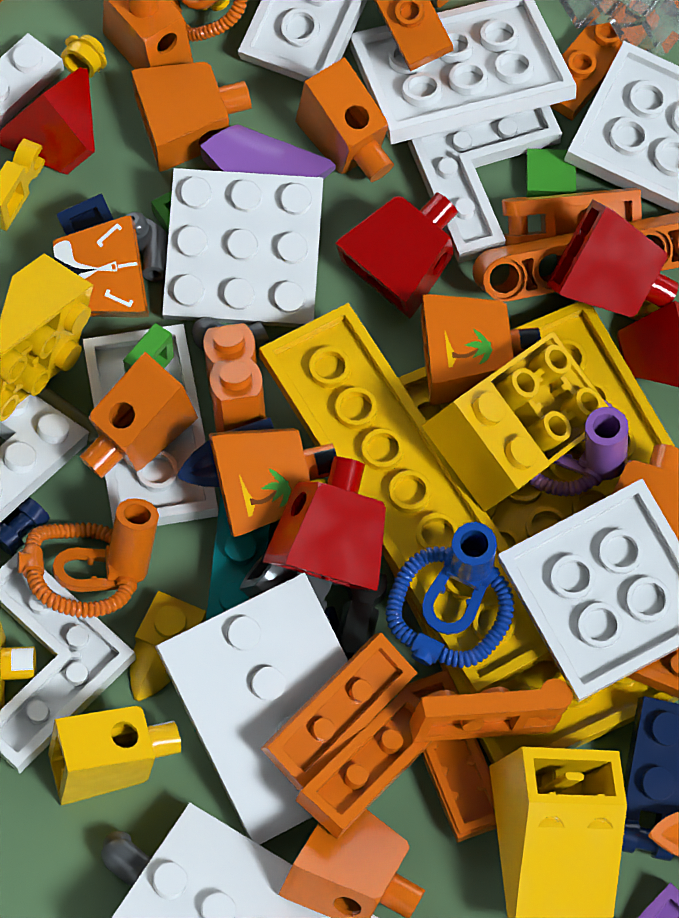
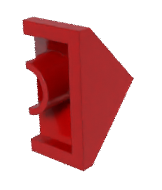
(58, 122)
(653, 346)

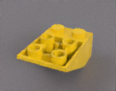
(40, 328)
(515, 421)
(559, 831)

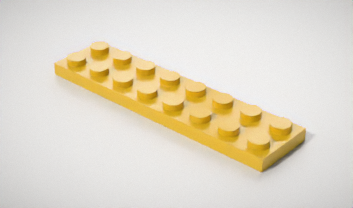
(356, 401)

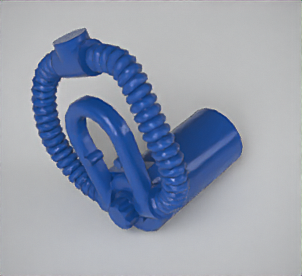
(470, 562)

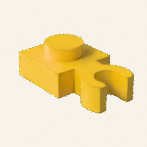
(15, 179)

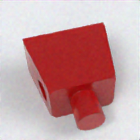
(401, 249)
(612, 265)
(332, 530)

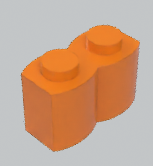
(233, 376)

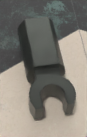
(360, 617)

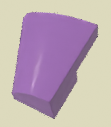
(253, 152)

